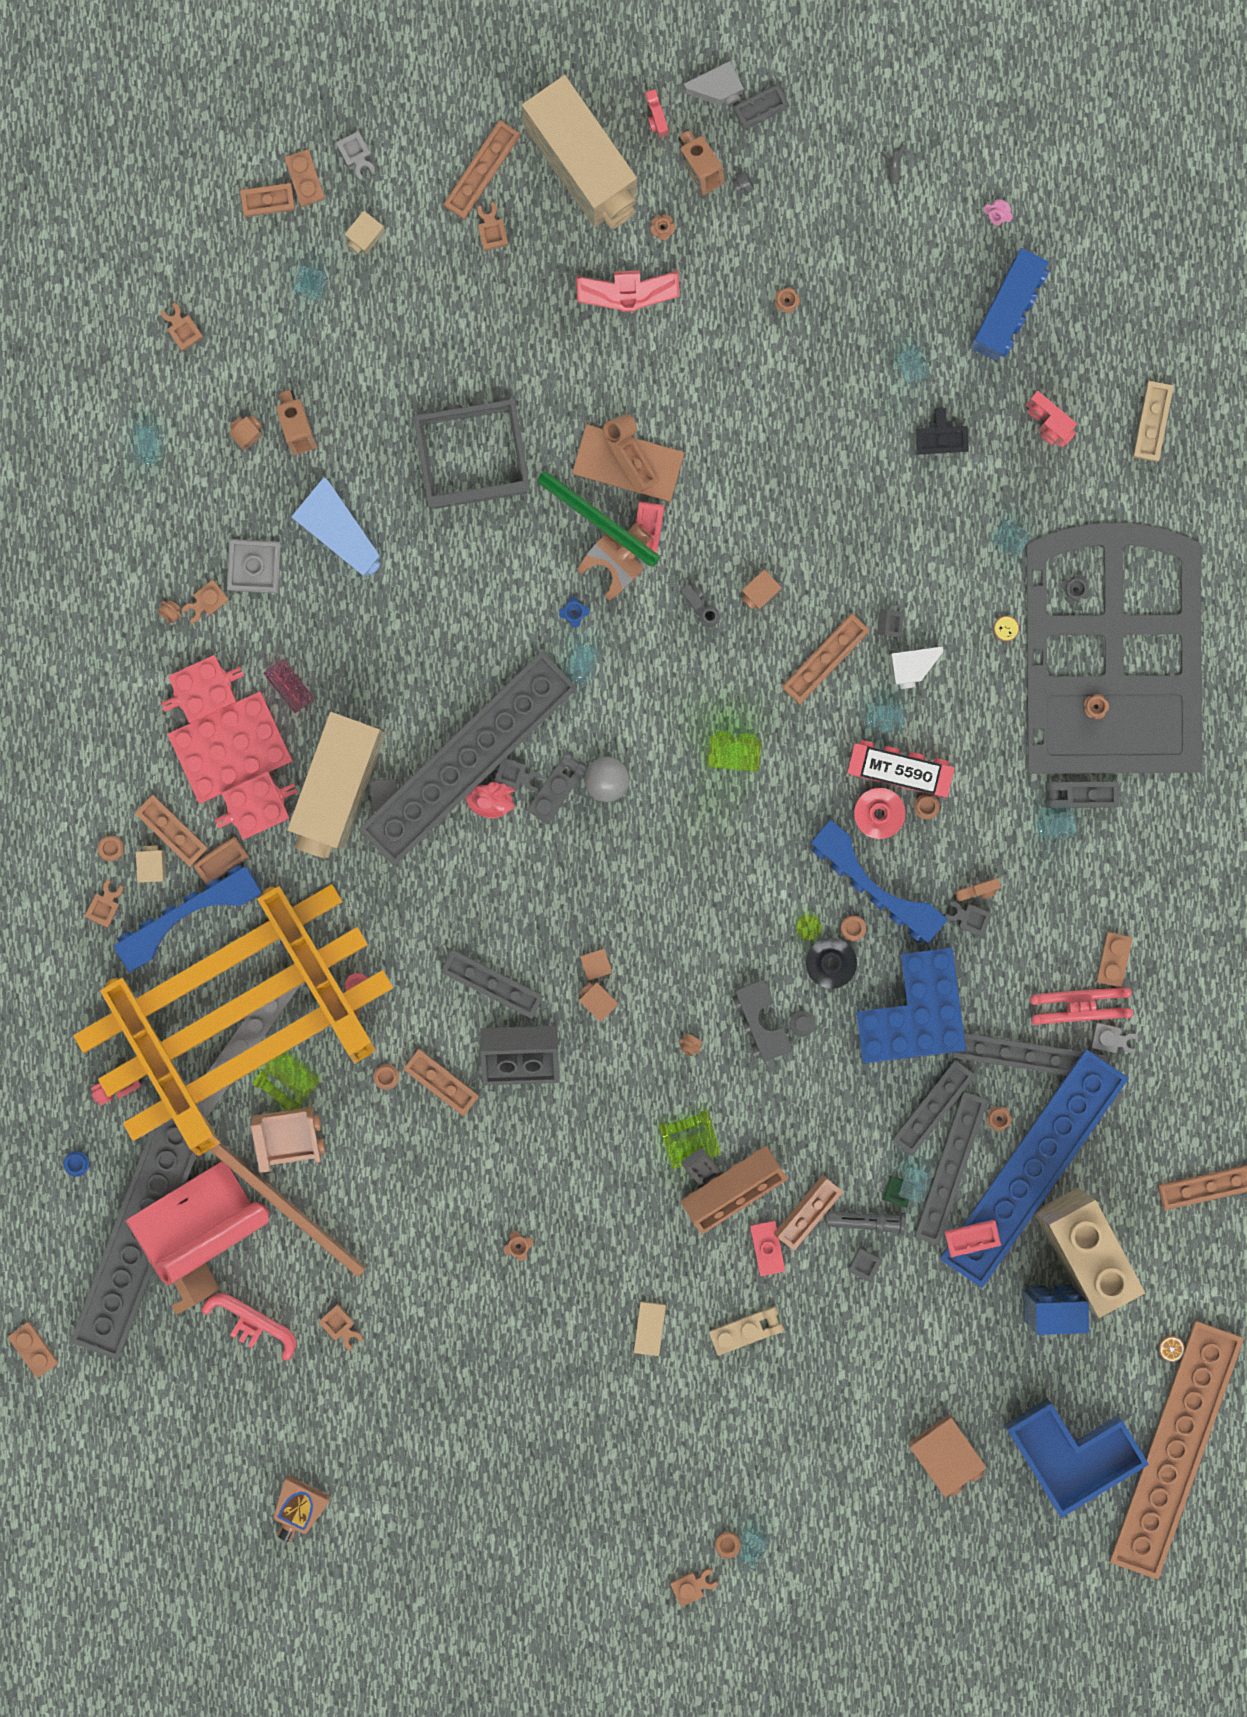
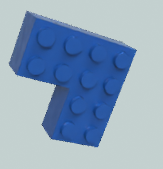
(928, 1023)
(1072, 1469)

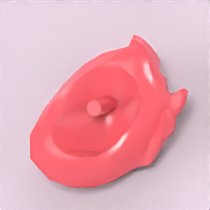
(491, 800)

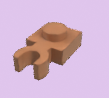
(492, 231)
(183, 330)
(208, 599)
(985, 889)
(103, 908)
(338, 1324)
(689, 1587)

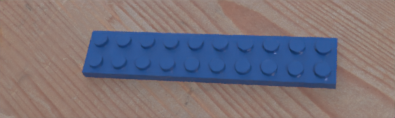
(1040, 1160)

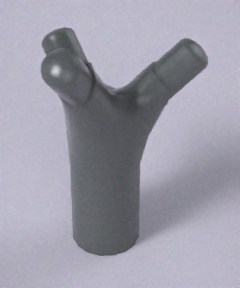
(894, 164)

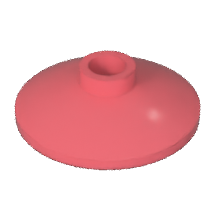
(893, 813)

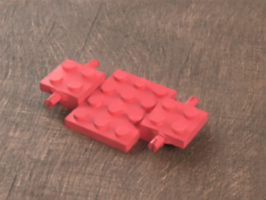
(229, 747)

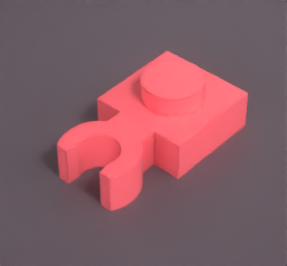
(656, 120)

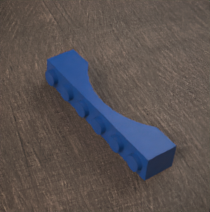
(837, 847)
(142, 946)

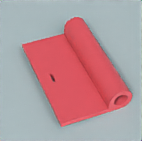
(190, 1233)

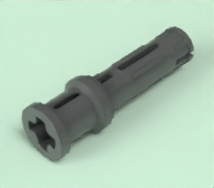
(880, 1222)

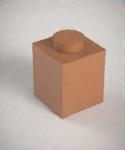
(760, 591)
(597, 1000)

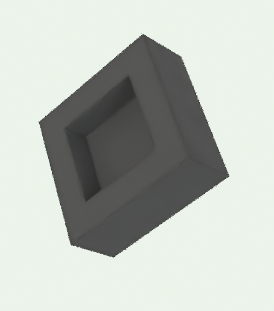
(890, 623)
(865, 1265)

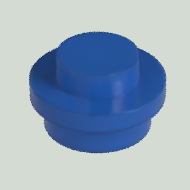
(76, 1163)

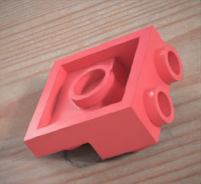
(1056, 426)

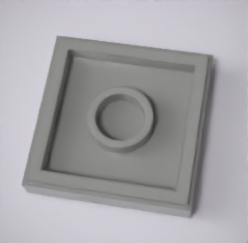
(253, 566)

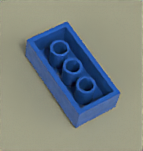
(1007, 309)
(1055, 1310)

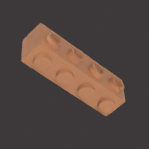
(733, 1190)

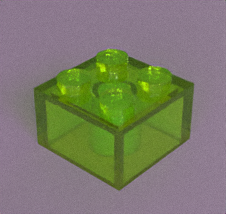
(733, 752)

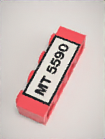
(900, 770)

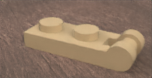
(745, 1331)

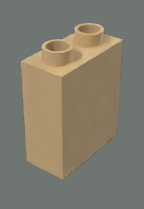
(581, 154)
(335, 785)
(1089, 1252)

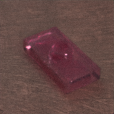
(289, 686)

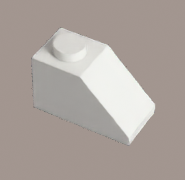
(913, 666)

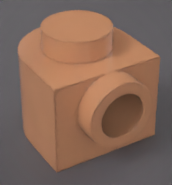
(245, 431)

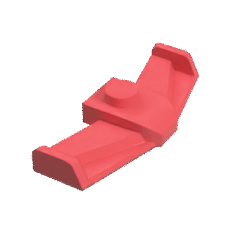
(627, 291)

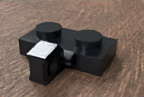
(941, 436)

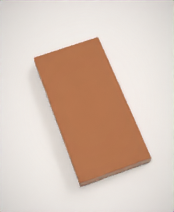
(599, 464)

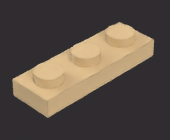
(1153, 421)

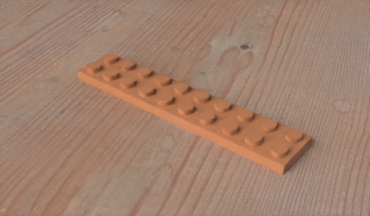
(1176, 1449)

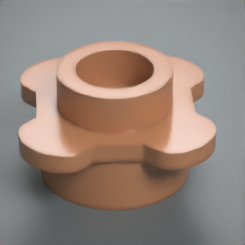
(520, 1253)

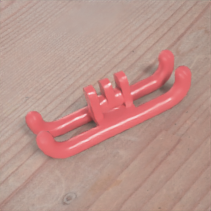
(1081, 1005)
(252, 1323)

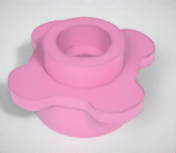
(998, 212)

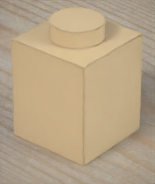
(364, 233)
(150, 864)

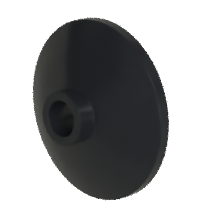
(842, 971)

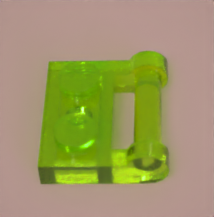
(292, 1075)
(684, 1147)

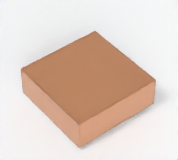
(596, 964)

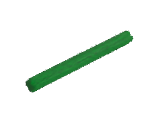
(598, 519)

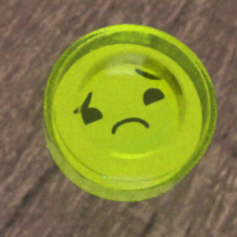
(808, 927)

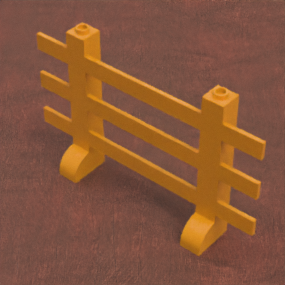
(156, 1057)

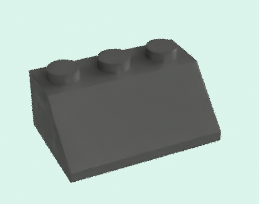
(519, 1055)

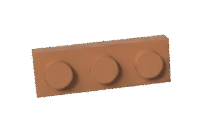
(171, 830)
(441, 1082)
(808, 1212)

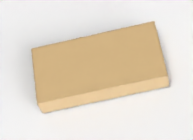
(649, 1328)

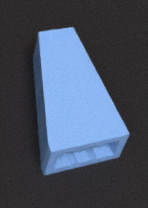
(333, 525)

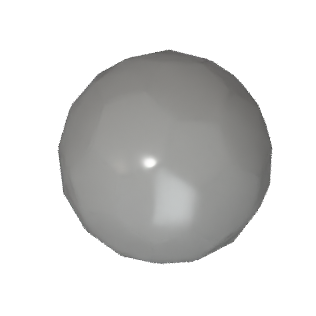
(606, 779)

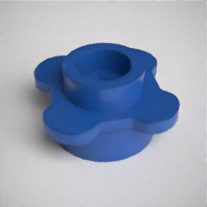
(573, 604)

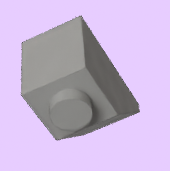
(716, 86)

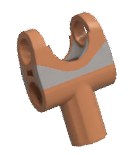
(616, 559)

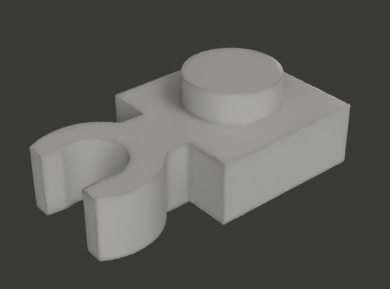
(355, 152)
(1109, 1038)

